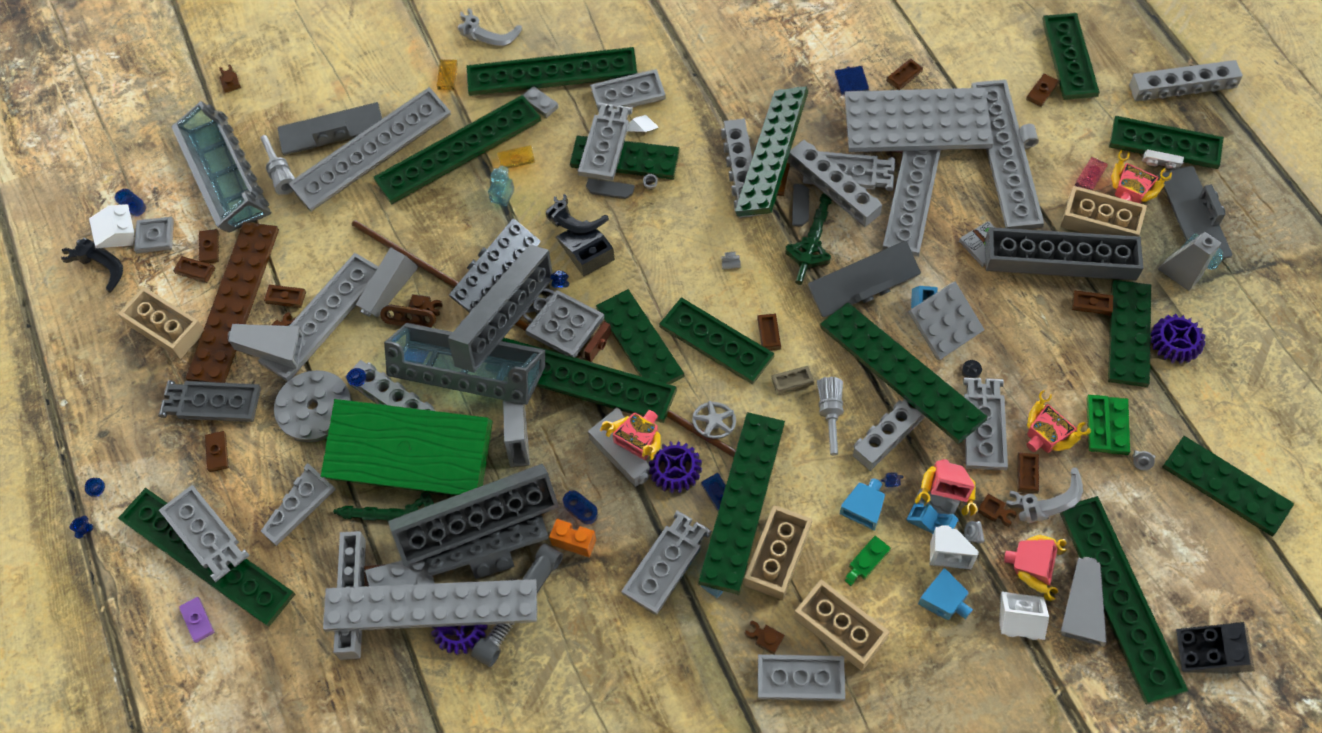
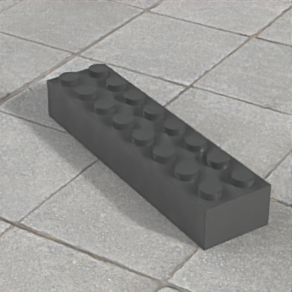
(1063, 253)
(500, 308)
(473, 514)

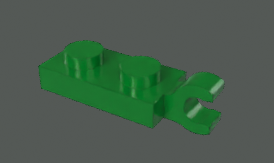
(867, 560)

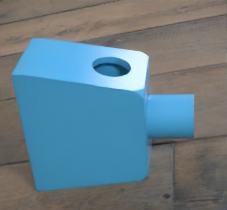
(864, 504)
(946, 597)

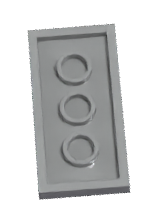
(630, 90)
(801, 677)

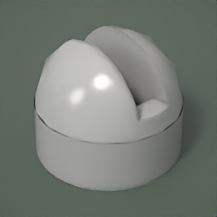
(648, 179)

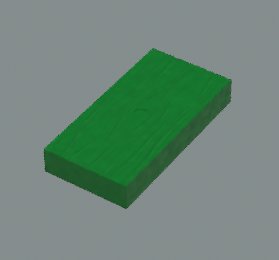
(406, 448)

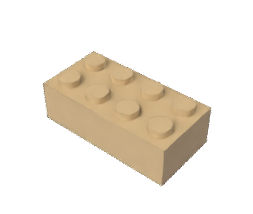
(1102, 214)
(161, 322)
(778, 552)
(841, 624)

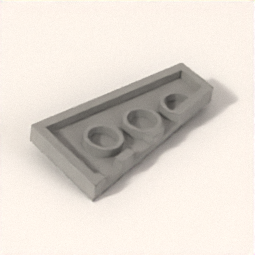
(302, 500)

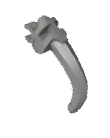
(474, 32)
(1041, 510)

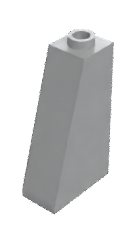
(1191, 261)
(386, 282)
(268, 342)
(516, 433)
(630, 465)
(1085, 607)

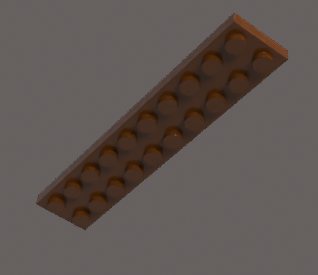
(232, 302)

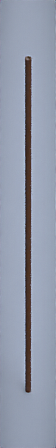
(521, 324)

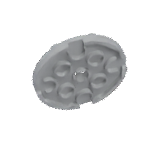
(294, 400)

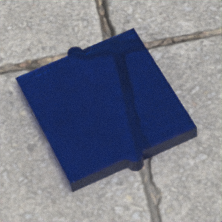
(851, 79)

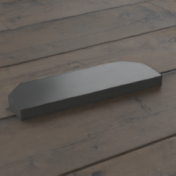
(609, 188)
(800, 205)

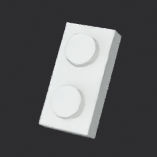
(1156, 158)

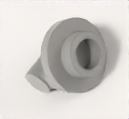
(730, 261)
(1143, 460)
(973, 532)

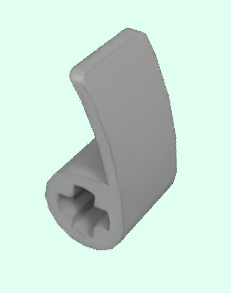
(1029, 135)

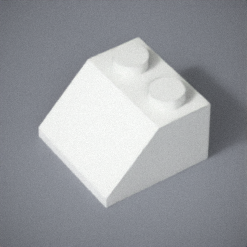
(112, 227)
(951, 549)
(1023, 616)

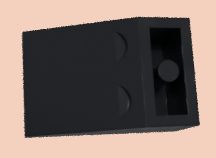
(587, 250)
(1215, 649)

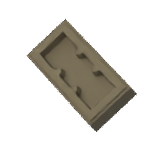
(792, 380)

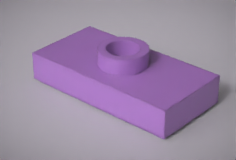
(196, 619)

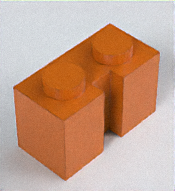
(572, 540)

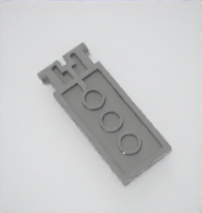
(605, 142)
(864, 169)
(987, 444)
(203, 532)
(665, 563)

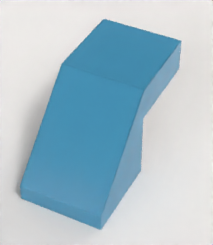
(928, 518)

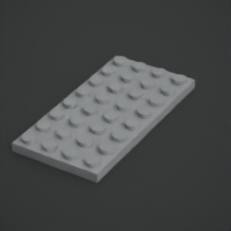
(917, 120)

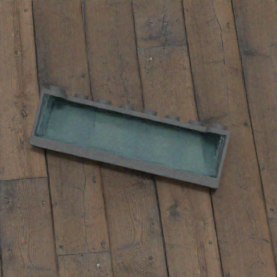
(220, 168)
(426, 358)

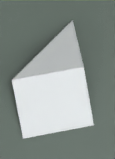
(641, 124)

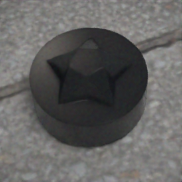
(971, 369)

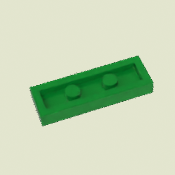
(1099, 423)
(1119, 425)

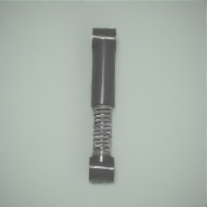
(545, 562)

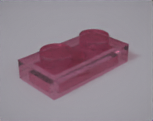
(1091, 174)

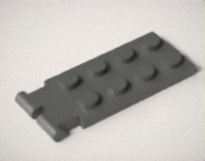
(211, 401)

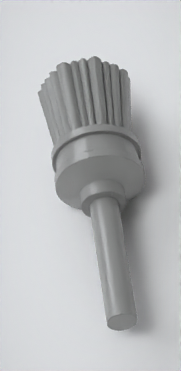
(277, 169)
(831, 406)

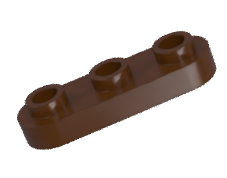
(400, 316)

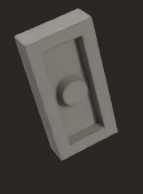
(541, 102)

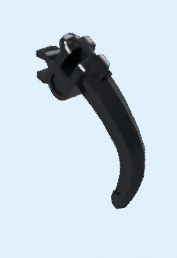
(560, 216)
(86, 251)

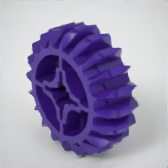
(1178, 329)
(682, 455)
(463, 643)

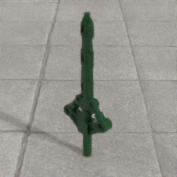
(811, 243)
(374, 513)

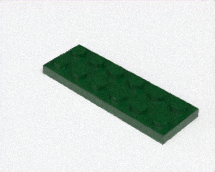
(1070, 56)
(1140, 136)
(637, 158)
(1130, 334)
(639, 339)
(717, 340)
(1228, 486)

